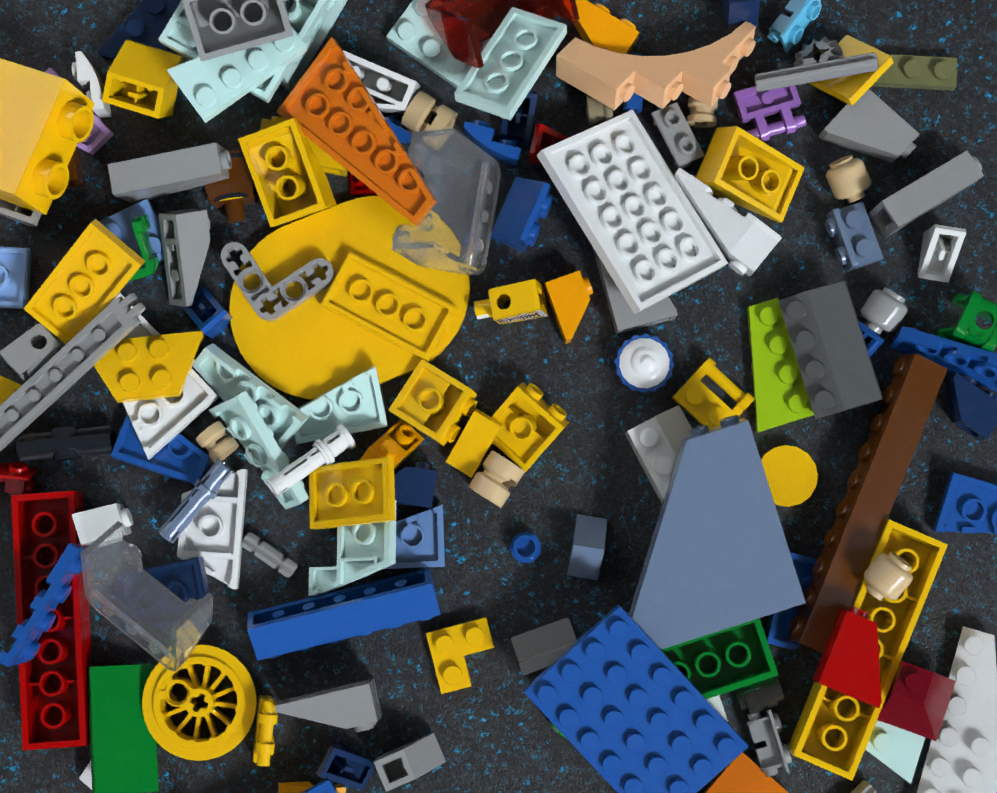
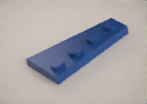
(950, 354)
(967, 506)
(43, 607)

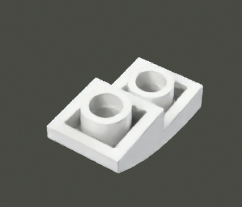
(89, 78)

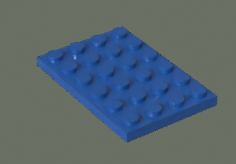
(634, 711)

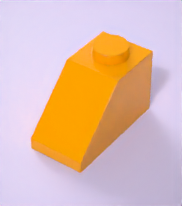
(568, 301)

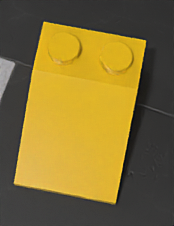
(286, 173)
(749, 173)

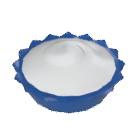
(644, 363)

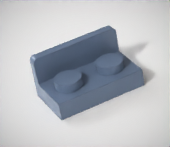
(853, 236)

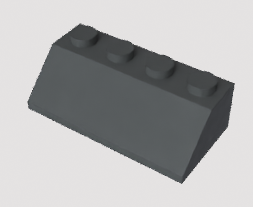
(830, 349)

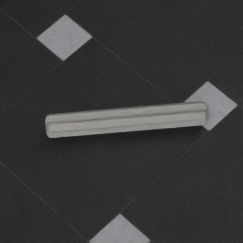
(816, 72)

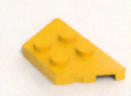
(149, 366)

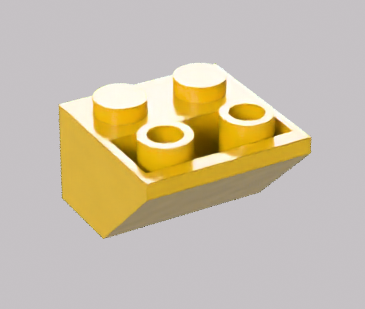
(141, 80)

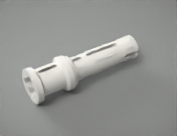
(322, 452)

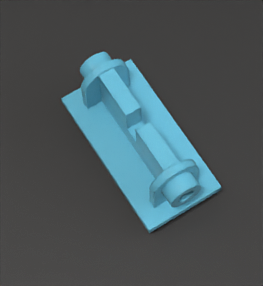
(791, 29)

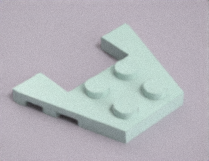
(359, 553)

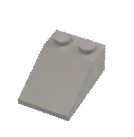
(341, 706)

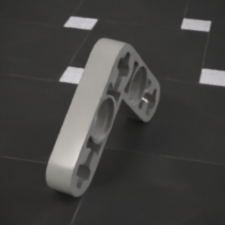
(266, 291)

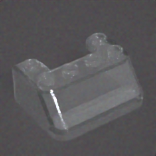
(466, 189)

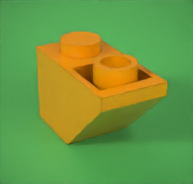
(395, 443)

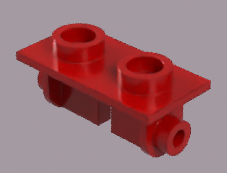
(17, 477)

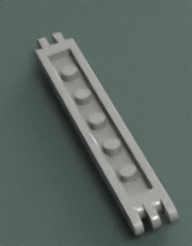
(68, 366)

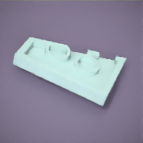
(353, 404)

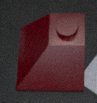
(917, 701)

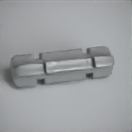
(269, 555)

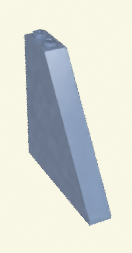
(716, 542)

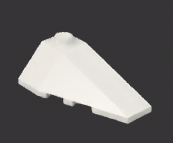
(740, 238)

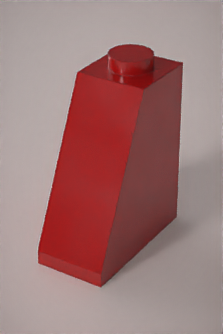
(852, 658)

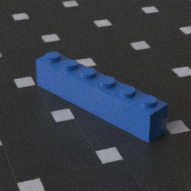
(343, 614)

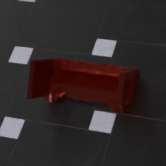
(470, 22)

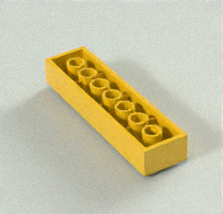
(835, 725)

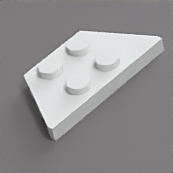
(218, 531)

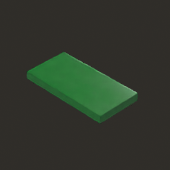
(119, 739)

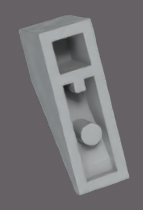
(185, 247)

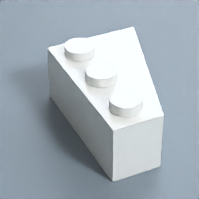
(388, 89)

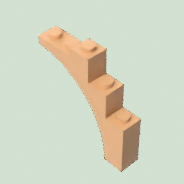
(659, 79)

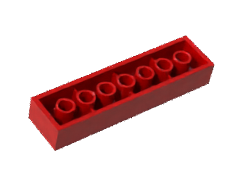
(56, 678)

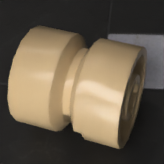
(421, 111)
(496, 479)

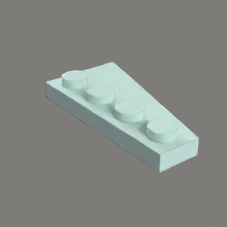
(225, 79)
(231, 378)
(257, 438)

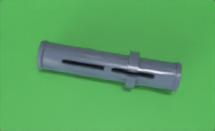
(202, 492)

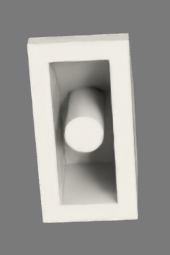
(96, 521)

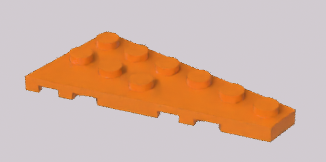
(350, 128)

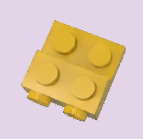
(434, 403)
(527, 425)

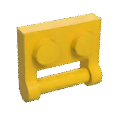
(703, 403)

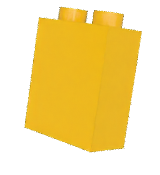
(39, 132)

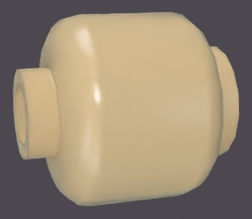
(848, 178)
(888, 576)

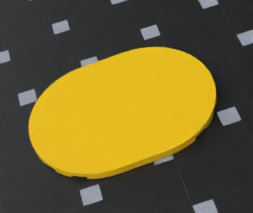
(311, 345)

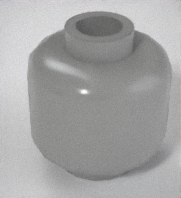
(884, 310)

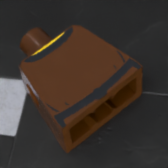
(235, 191)

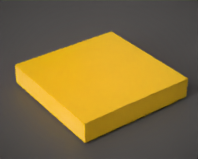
(852, 87)

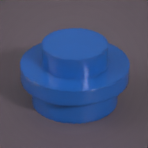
(525, 547)

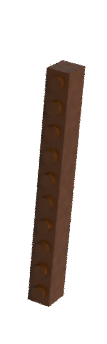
(868, 499)

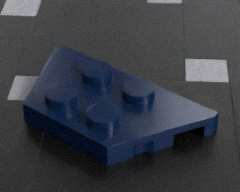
(142, 26)

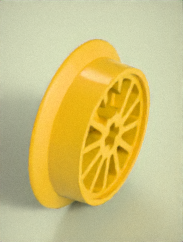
(159, 690)

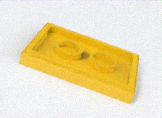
(352, 493)

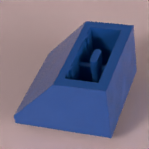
(520, 214)

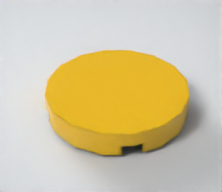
(789, 475)

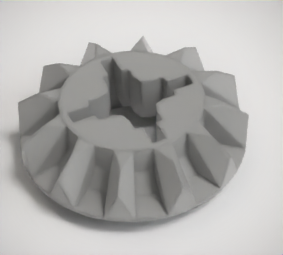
(828, 49)

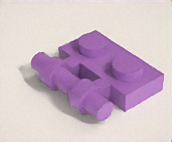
(757, 105)

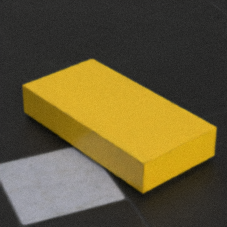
(474, 443)

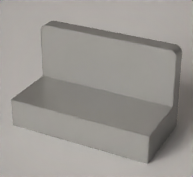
(543, 645)

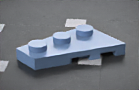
(420, 540)

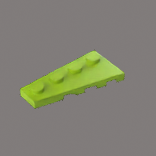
(775, 370)

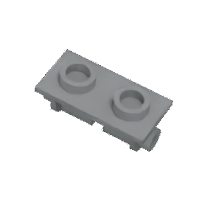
(677, 135)
(774, 753)

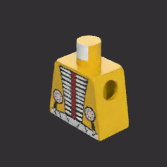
(526, 299)

